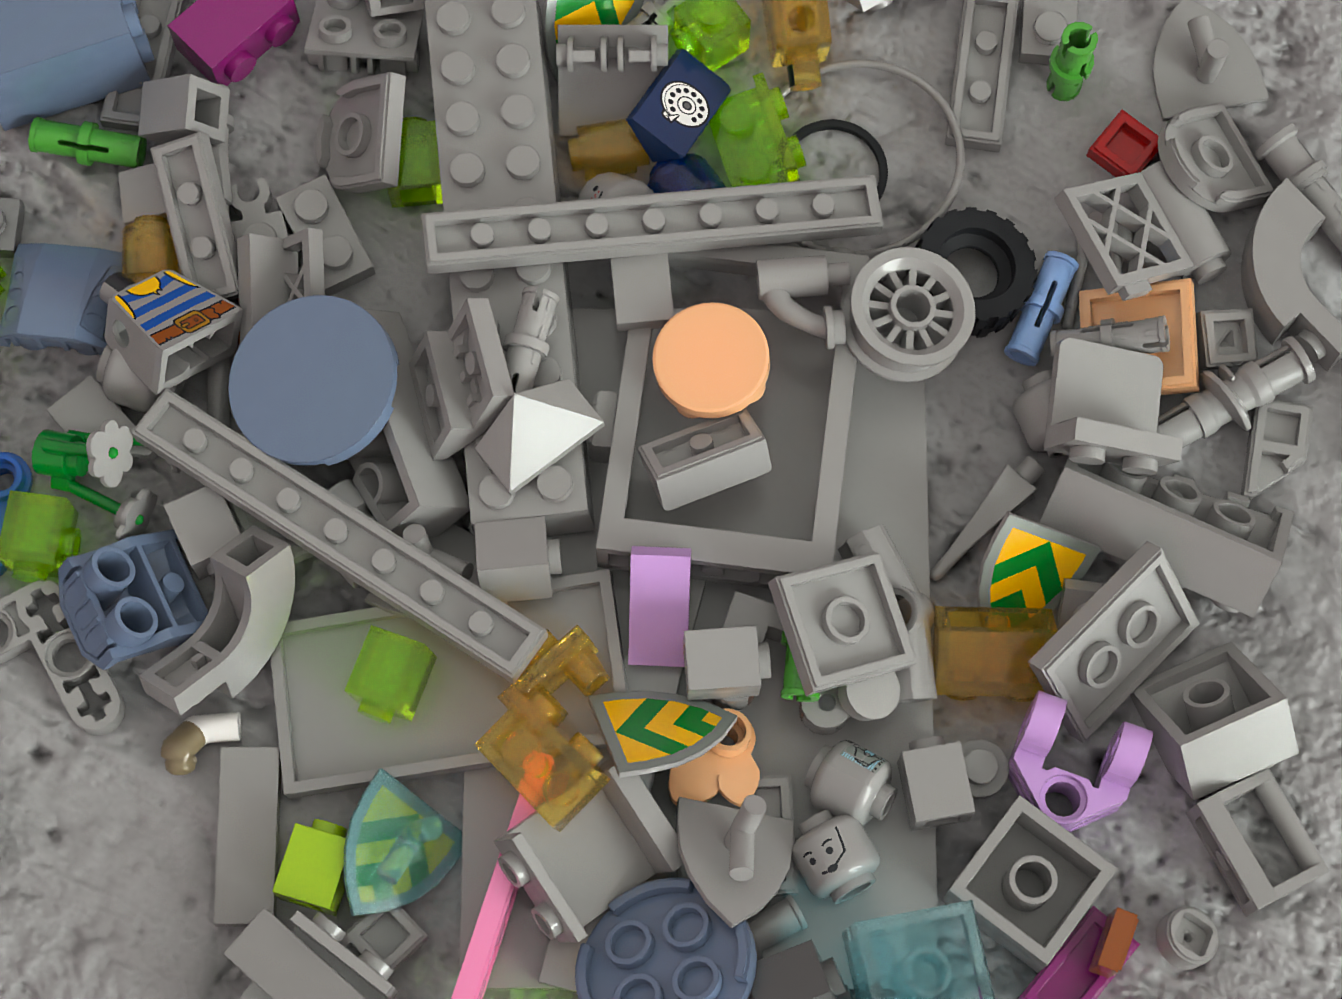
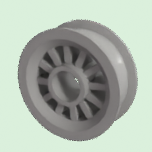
(937, 333)

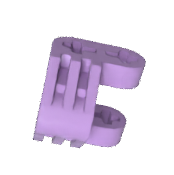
(1115, 777)

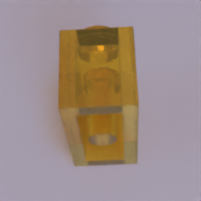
(989, 651)

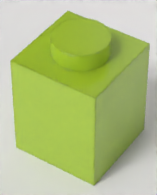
(313, 867)

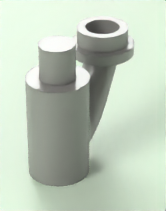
(804, 277)

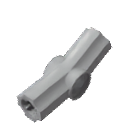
(918, 681)

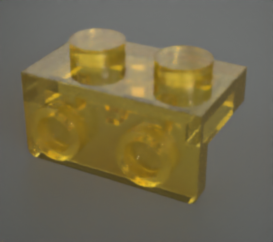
(542, 760)

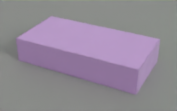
(658, 605)

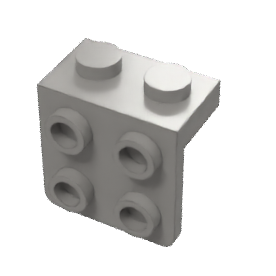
(1108, 408)

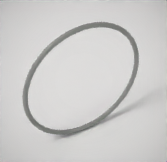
(960, 153)

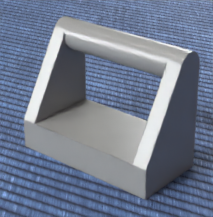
(1232, 852)

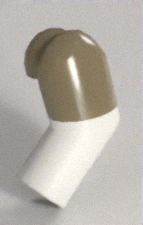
(193, 735)

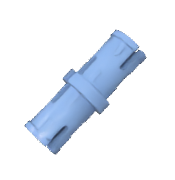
(1028, 338)

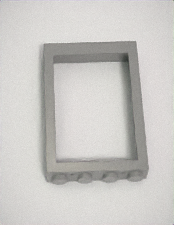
(721, 553)

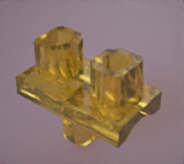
(558, 661)

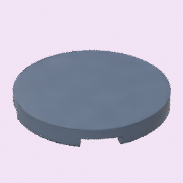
(314, 381)
(665, 946)

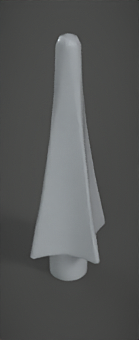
(1008, 493)

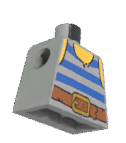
(170, 326)

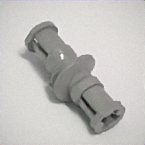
(1235, 394)

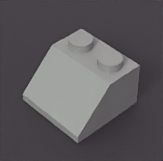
(1216, 720)

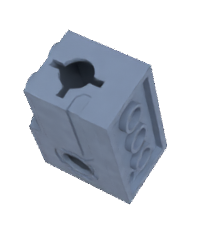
(67, 55)

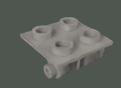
(347, 30)
(605, 70)

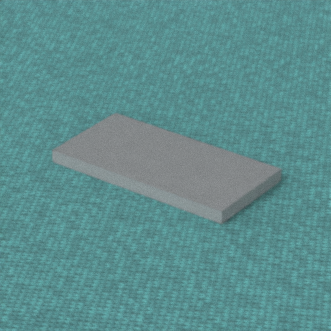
(336, 748)

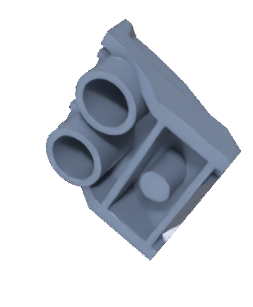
(57, 297)
(130, 598)

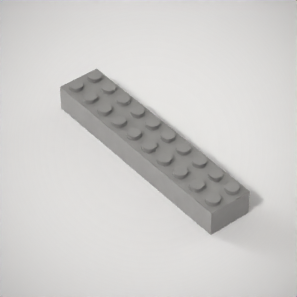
(500, 153)

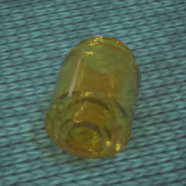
(606, 148)
(147, 248)

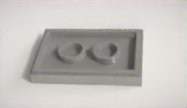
(1115, 641)

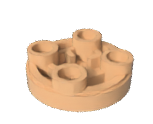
(711, 360)

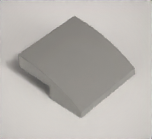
(461, 379)

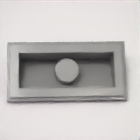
(705, 459)

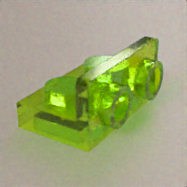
(753, 139)

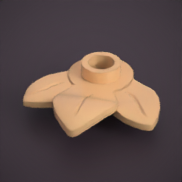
(721, 769)

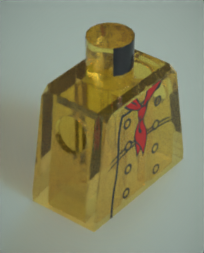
(798, 50)

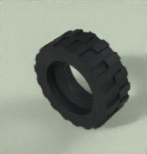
(1005, 248)

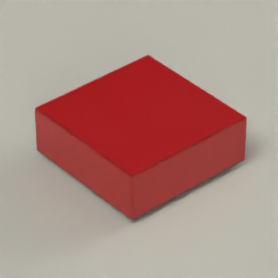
(1124, 146)

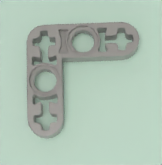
(27, 633)

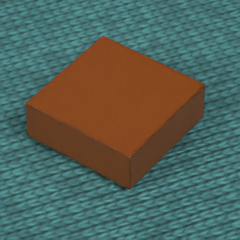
(1114, 943)

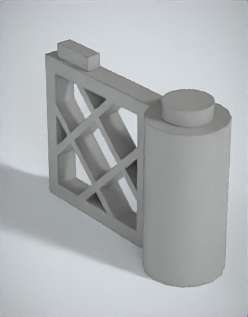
(1164, 218)

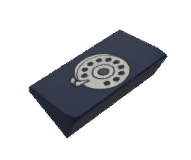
(677, 107)

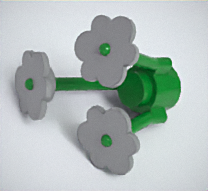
(106, 457)

